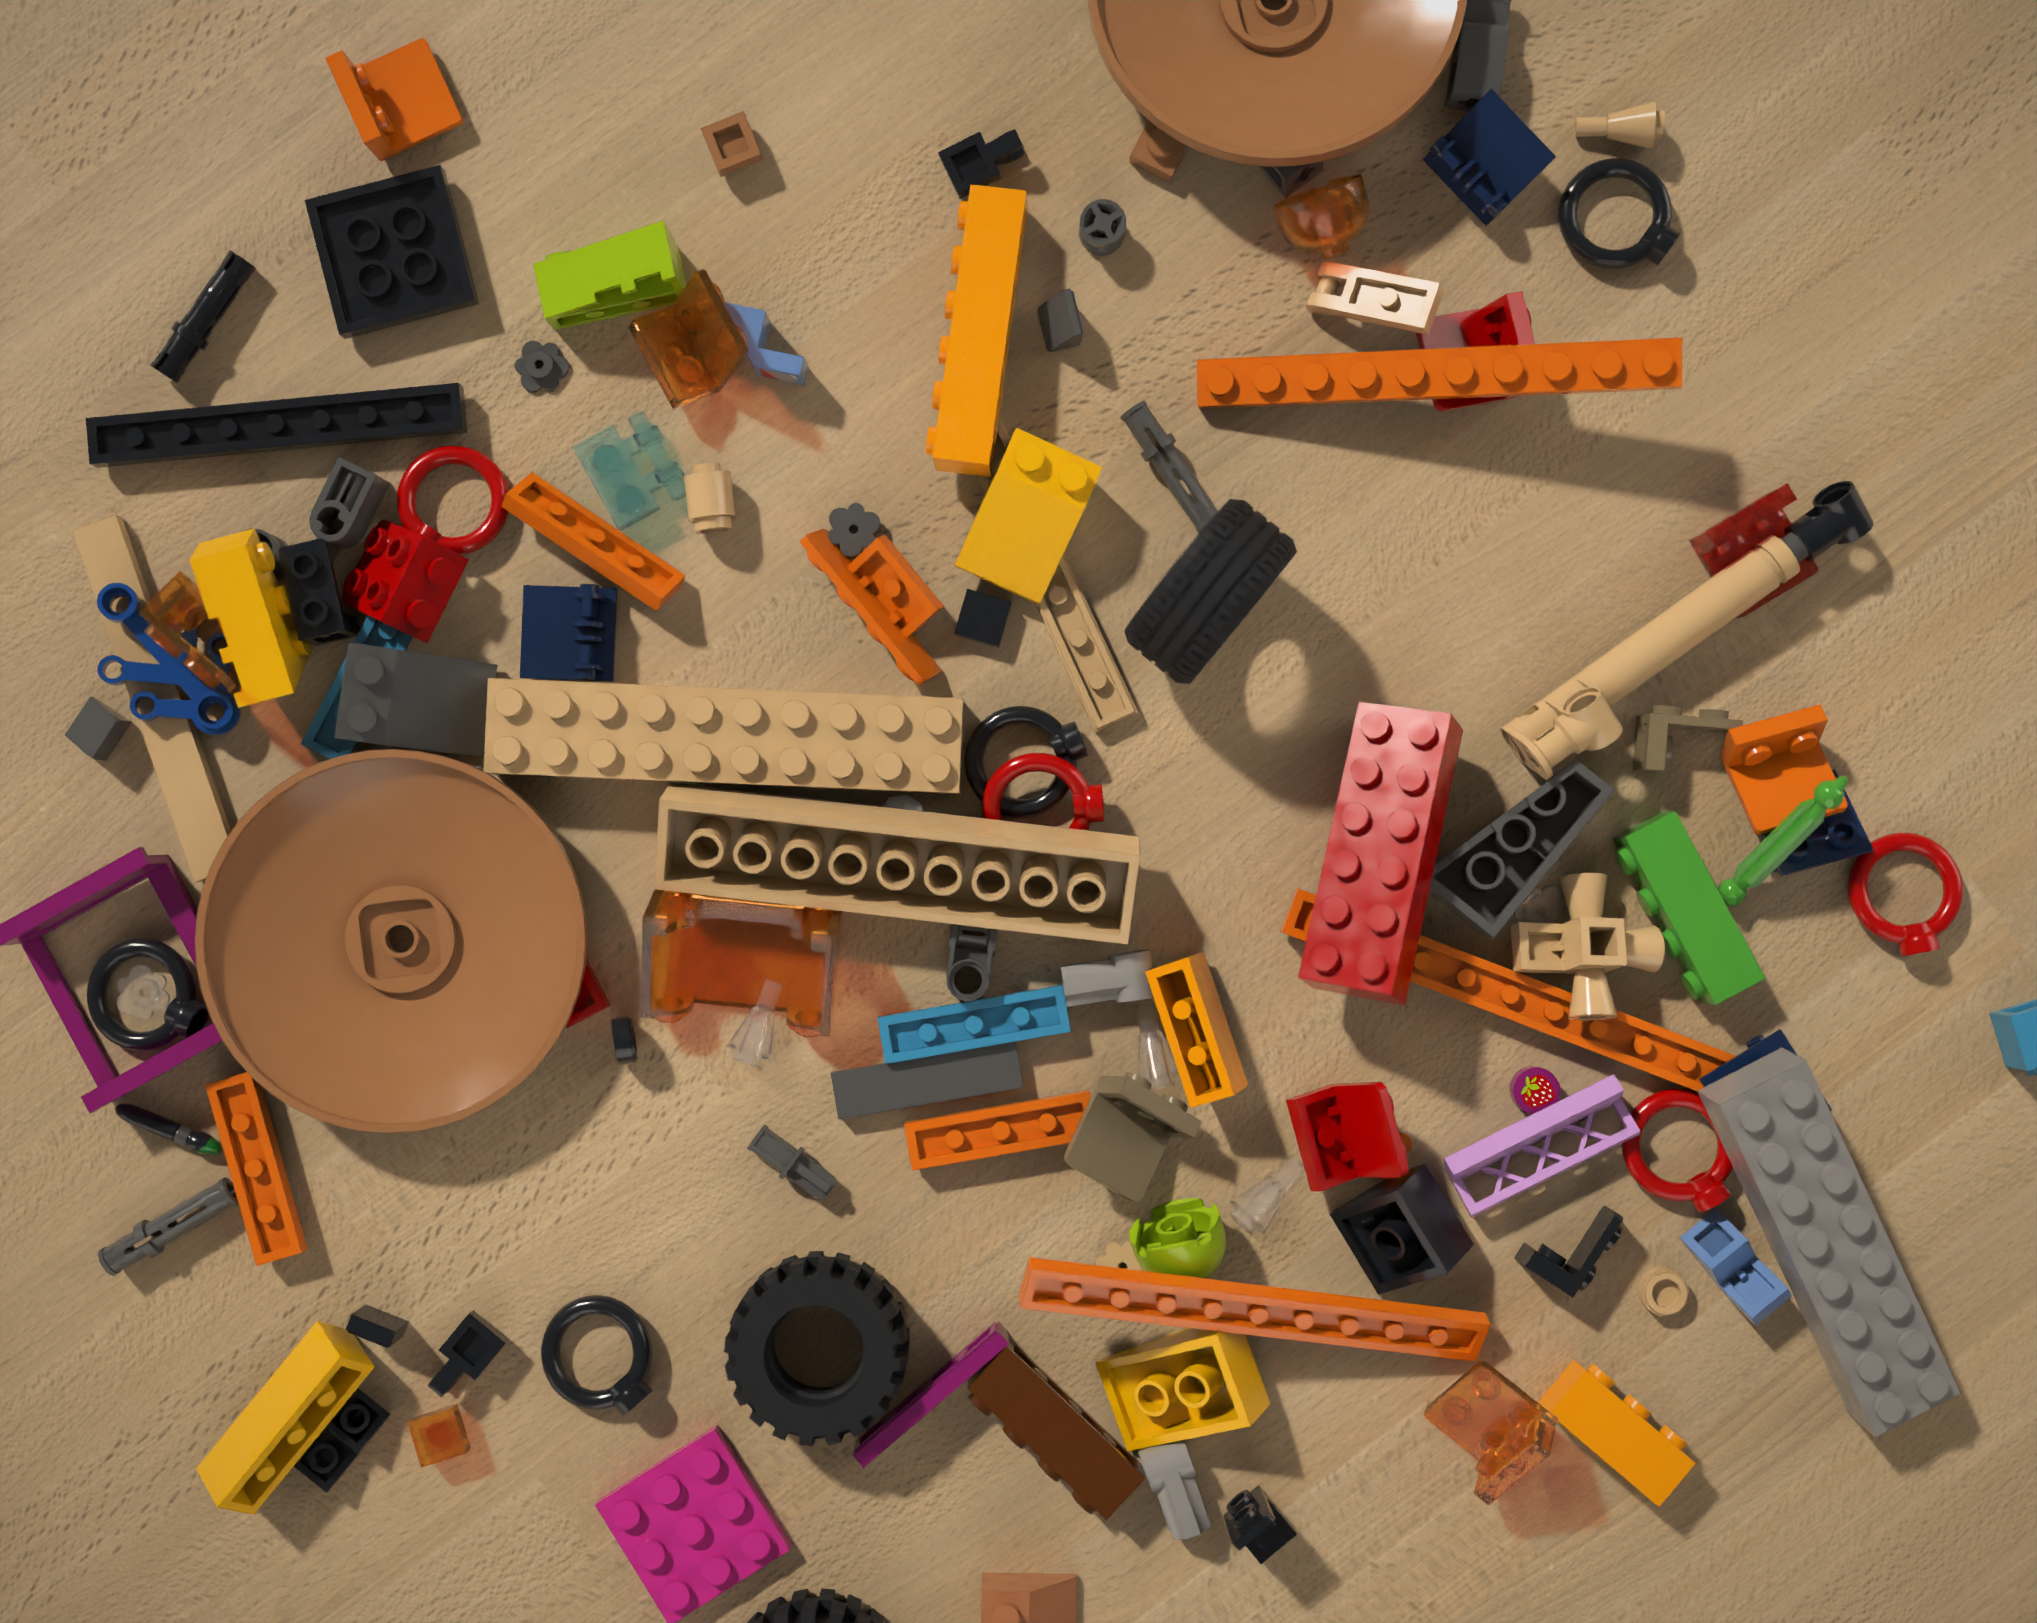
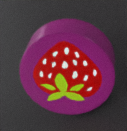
(1534, 1089)

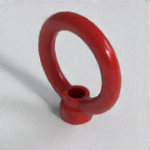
(453, 455)
(1087, 798)
(1914, 937)
(1703, 1189)

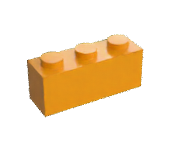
(1197, 1029)
(1618, 1431)

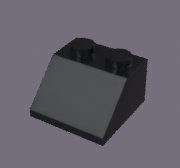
(1403, 1231)

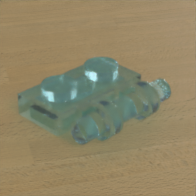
(617, 476)

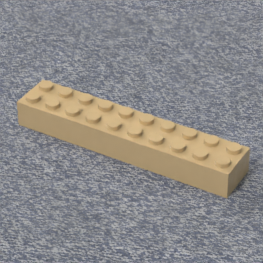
(724, 736)
(896, 862)

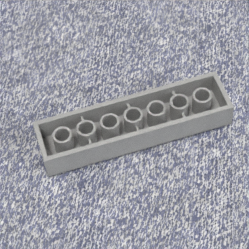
(1829, 1241)

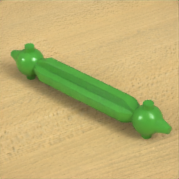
(1782, 841)

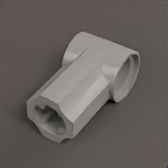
(1116, 978)
(1172, 1478)

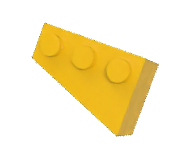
(252, 613)

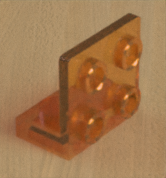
(692, 343)
(172, 612)
(1496, 1426)

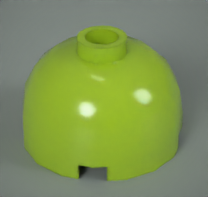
(1180, 1239)

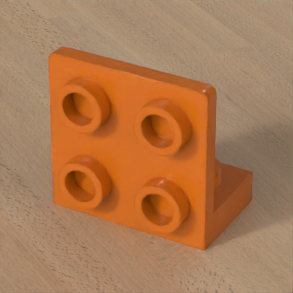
(396, 98)
(1777, 765)

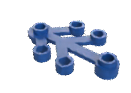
(168, 671)

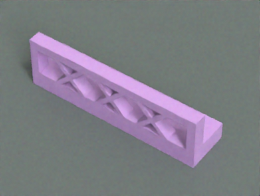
(1534, 1129)

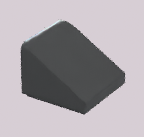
(1061, 321)
(97, 729)

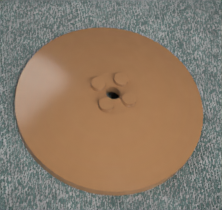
(1276, 81)
(304, 957)

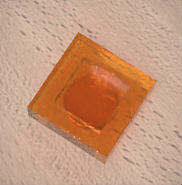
(439, 1435)

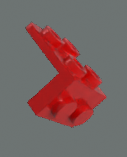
(1497, 324)
(403, 579)
(1347, 1134)

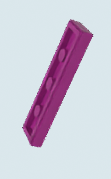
(930, 1393)

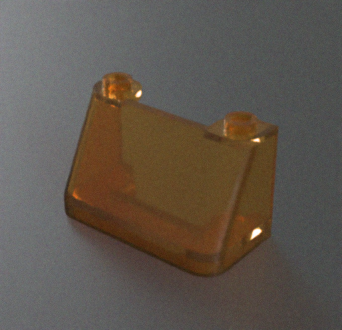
(725, 950)

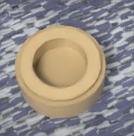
(1663, 1291)

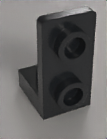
(315, 594)
(1580, 1267)
(1257, 1524)

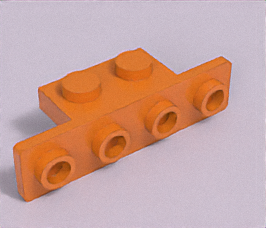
(885, 595)

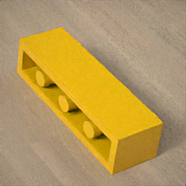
(284, 1418)

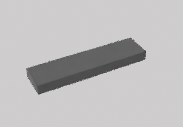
(926, 1080)

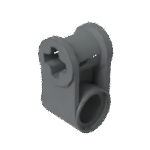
(973, 952)

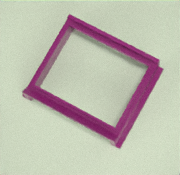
(35, 922)

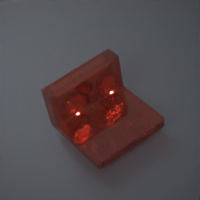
(1743, 531)

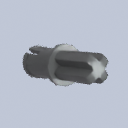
(792, 1163)

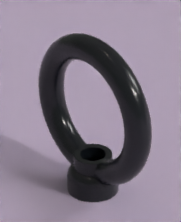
(1654, 242)
(1064, 739)
(182, 1016)
(629, 1389)

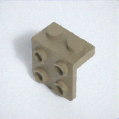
(1127, 1134)

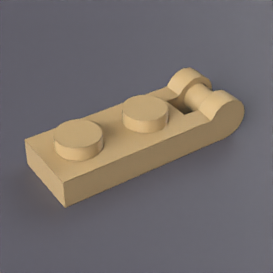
(1376, 297)

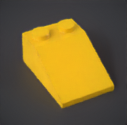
(1028, 516)
(1183, 1387)

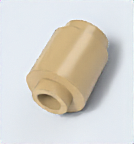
(709, 498)

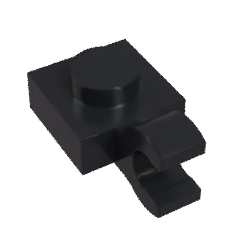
(976, 162)
(469, 1351)

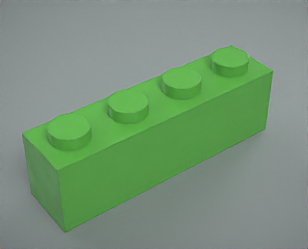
(1687, 908)

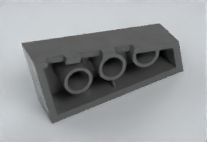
(1510, 856)

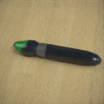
(196, 1141)

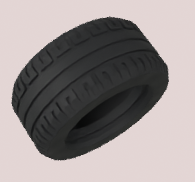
(1209, 590)

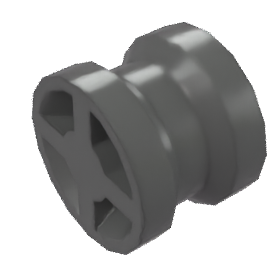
(1100, 217)

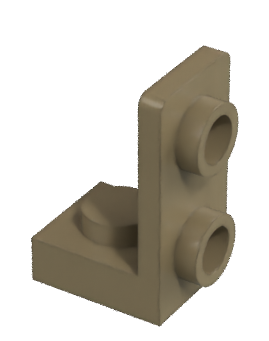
(1653, 744)

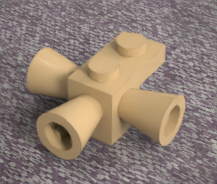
(1586, 947)

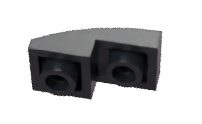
(342, 1440)

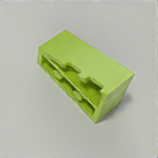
(611, 277)

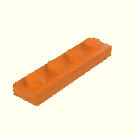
(593, 541)
(994, 1130)
(256, 1168)

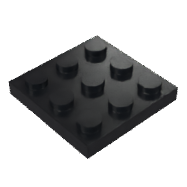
(391, 252)

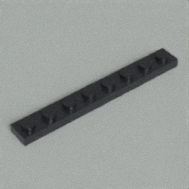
(276, 425)

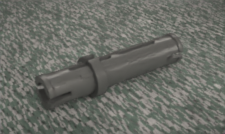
(1139, 420)
(123, 1253)

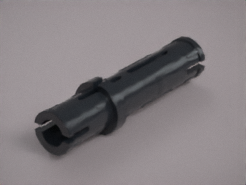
(198, 323)

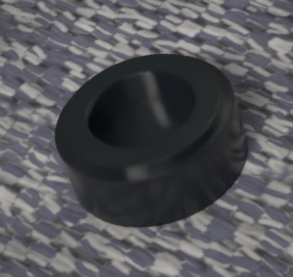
(624, 1040)

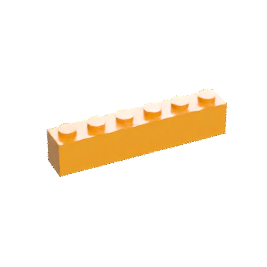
(979, 330)

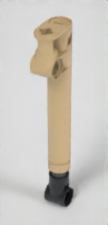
(1579, 710)

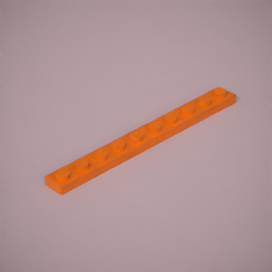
(1441, 373)
(1543, 1007)
(1251, 1309)

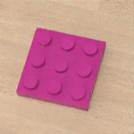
(693, 1525)

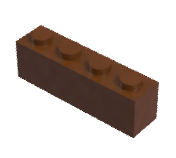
(1057, 1430)

